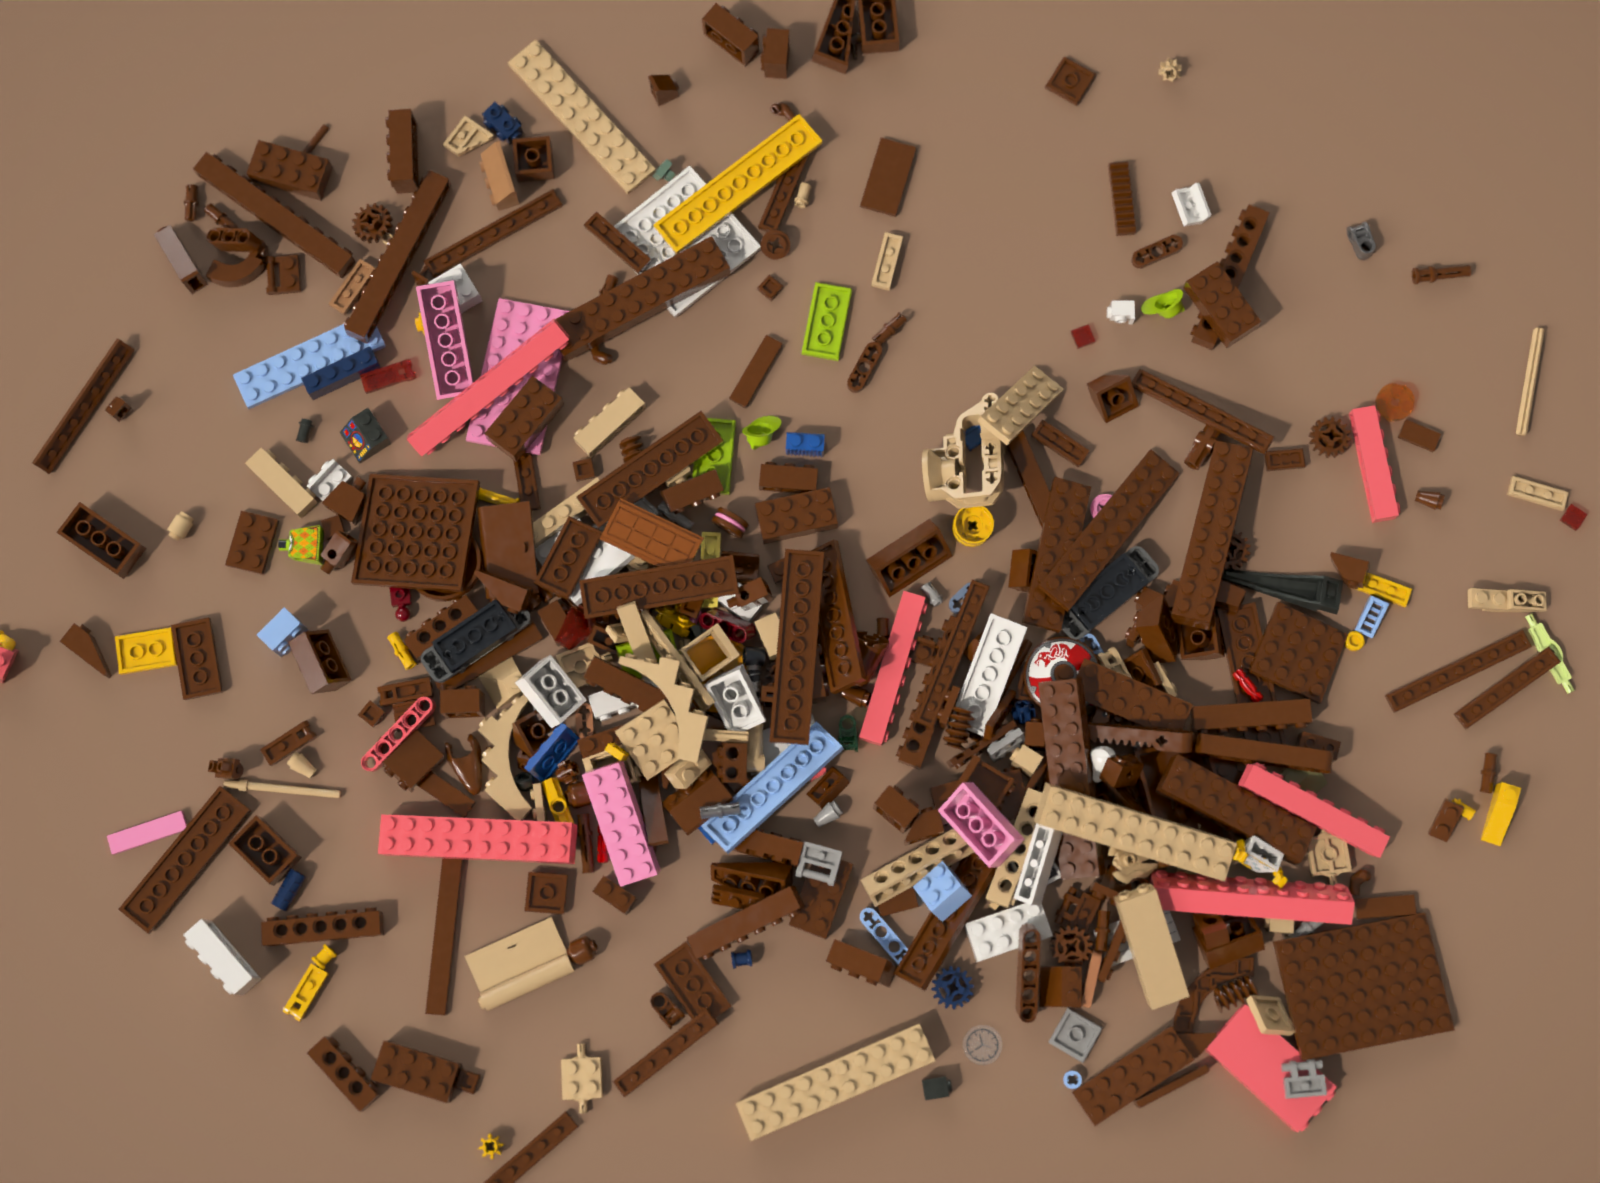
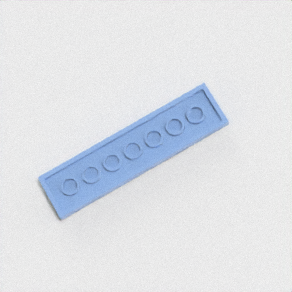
(287, 368)
(773, 787)

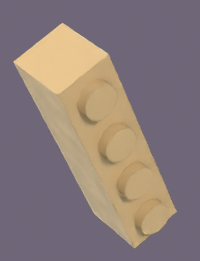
(609, 422)
(279, 481)

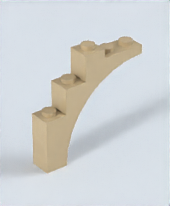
(665, 675)
(499, 733)

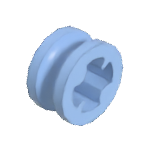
(1072, 1073)

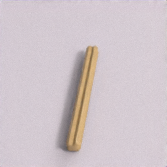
(1530, 381)

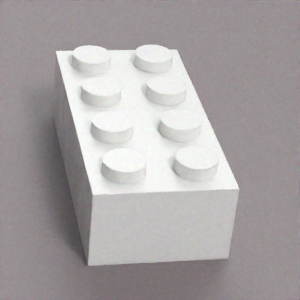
(1000, 931)
(221, 957)

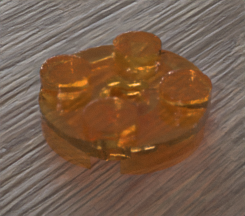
(1392, 412)

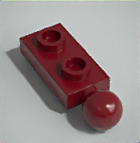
(400, 598)

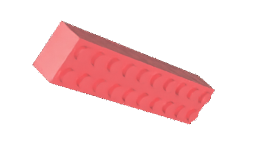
(478, 839)
(1253, 897)

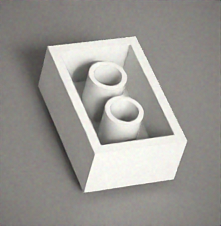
(550, 691)

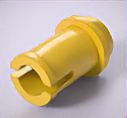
(1467, 812)

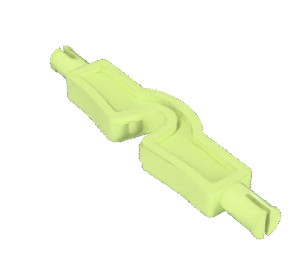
(1543, 641)

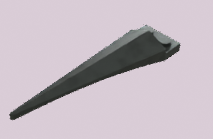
(1302, 590)

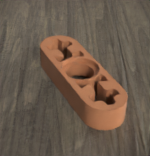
(1091, 978)

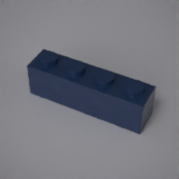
(340, 373)

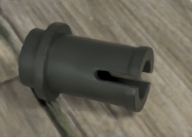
(304, 430)

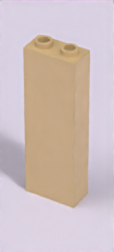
(1151, 946)

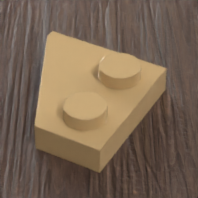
(467, 137)

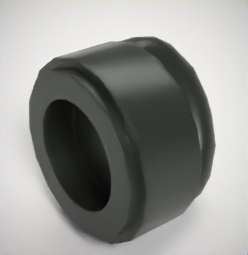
(524, 781)

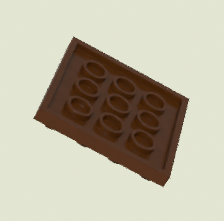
(1298, 653)

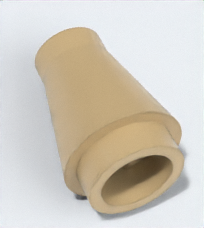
(301, 765)

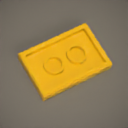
(145, 651)

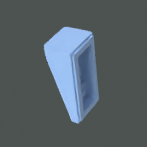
(1368, 606)

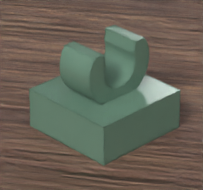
(664, 171)

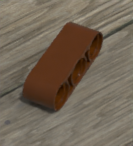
(233, 239)

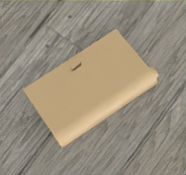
(531, 962)

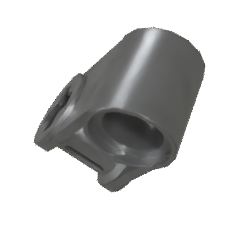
(1359, 237)

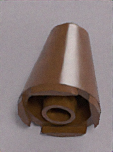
(872, 652)

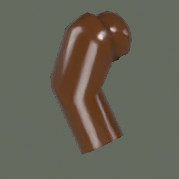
(782, 110)
(1357, 879)

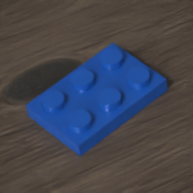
(552, 752)

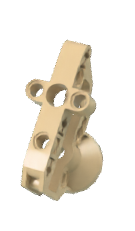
(945, 472)

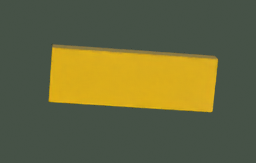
(1386, 590)

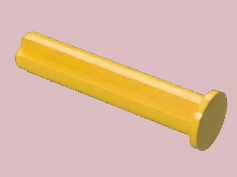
(495, 498)

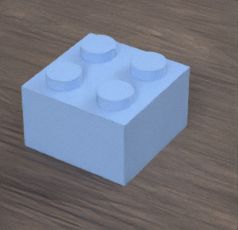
(280, 631)
(942, 891)

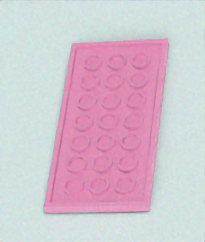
(511, 327)

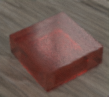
(1082, 336)
(1573, 517)

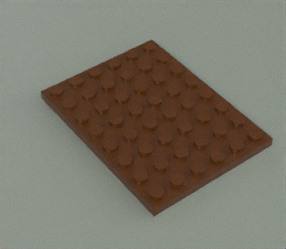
(1363, 986)

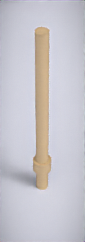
(245, 785)

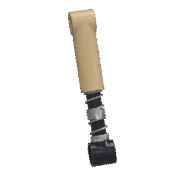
(753, 659)

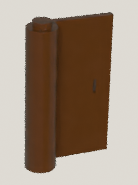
(508, 543)

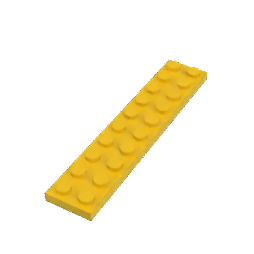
(737, 184)

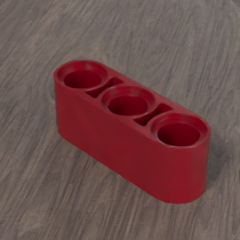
(735, 626)

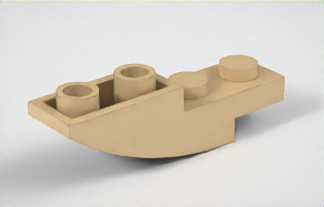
(1507, 600)

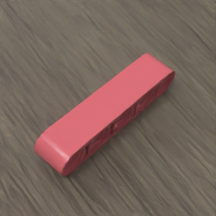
(388, 737)

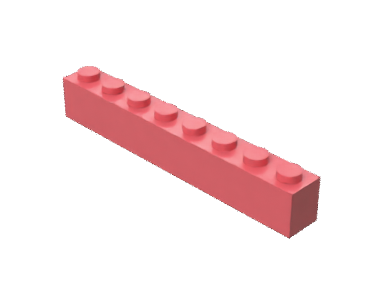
(892, 668)
(1314, 810)

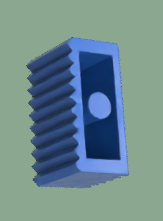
(805, 444)

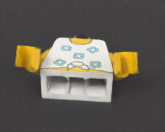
(1260, 858)

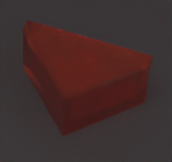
(573, 629)

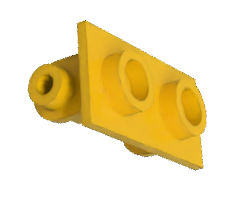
(667, 616)

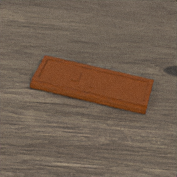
(650, 536)

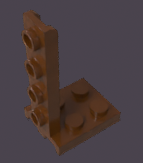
(1105, 971)

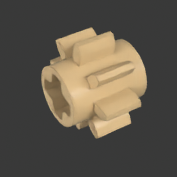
(1170, 69)

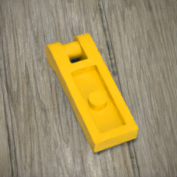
(306, 991)

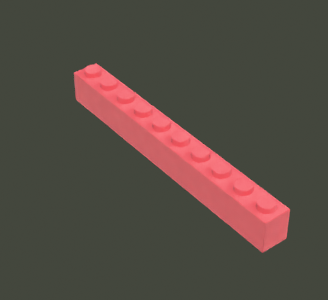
(488, 387)

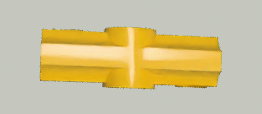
(554, 795)

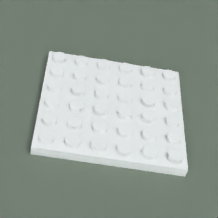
(729, 234)

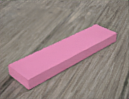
(147, 832)

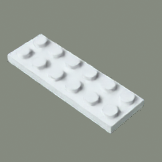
(990, 670)

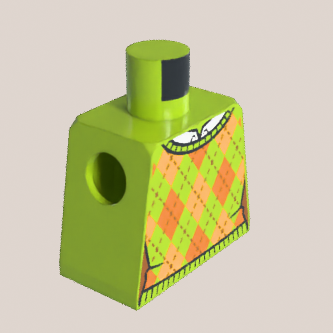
(304, 544)

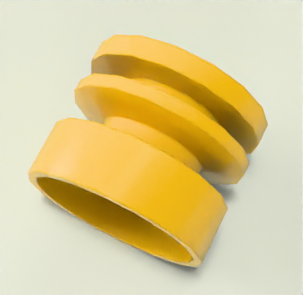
(984, 524)

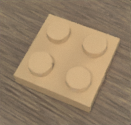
(1270, 1015)

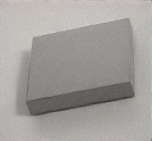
(1075, 1035)

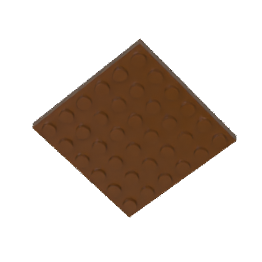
(416, 532)

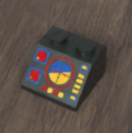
(364, 435)

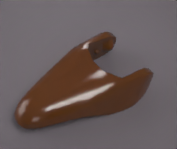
(468, 767)

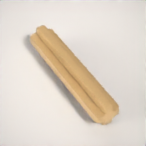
(726, 736)

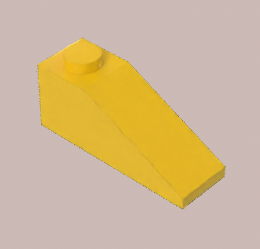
(1500, 813)

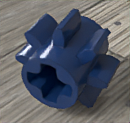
(1023, 711)

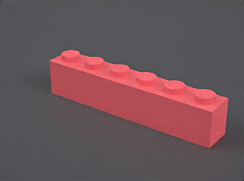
(1374, 464)

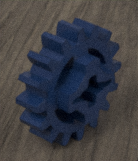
(961, 990)

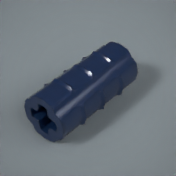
(288, 889)

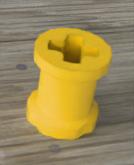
(324, 956)

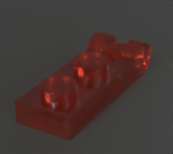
(387, 376)

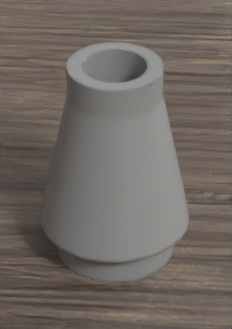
(828, 814)

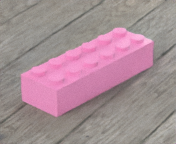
(445, 338)
(621, 823)

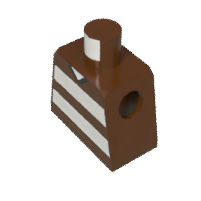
(758, 593)

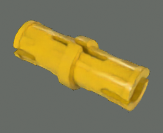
(401, 650)

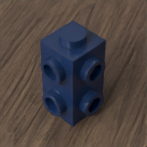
(497, 118)

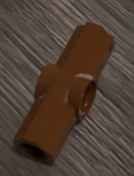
(1201, 447)

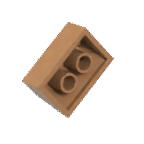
(498, 177)

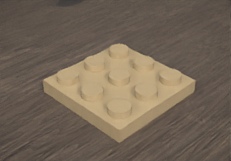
(652, 739)

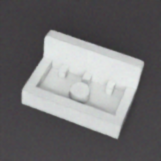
(1191, 205)

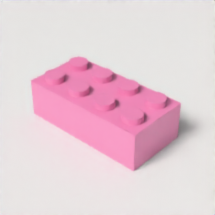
(981, 824)

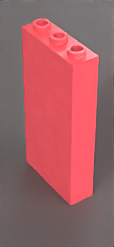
(1256, 1064)

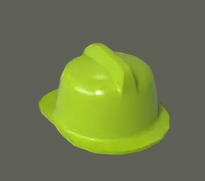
(1165, 304)
(761, 430)

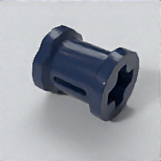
(741, 958)

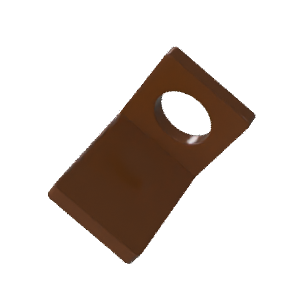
(420, 278)

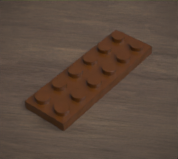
(1132, 698)
(1133, 1075)

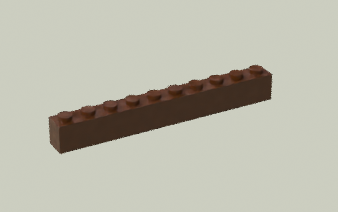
(274, 215)
(397, 256)

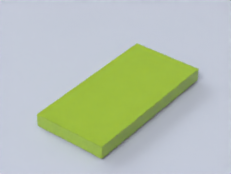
(826, 321)
(721, 456)

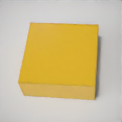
(617, 751)

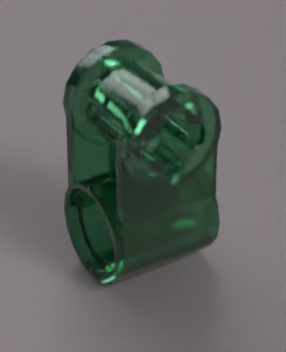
(848, 735)

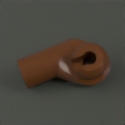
(601, 357)

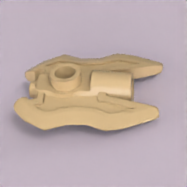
(1130, 865)

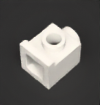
(1121, 311)

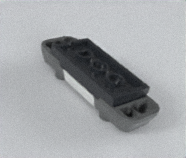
(1110, 591)
(472, 640)

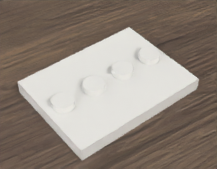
(604, 562)

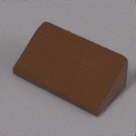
(828, 787)

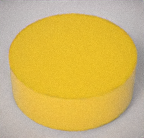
(1354, 641)

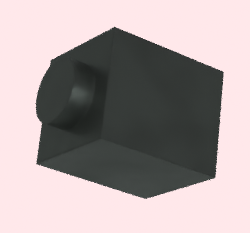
(936, 1088)

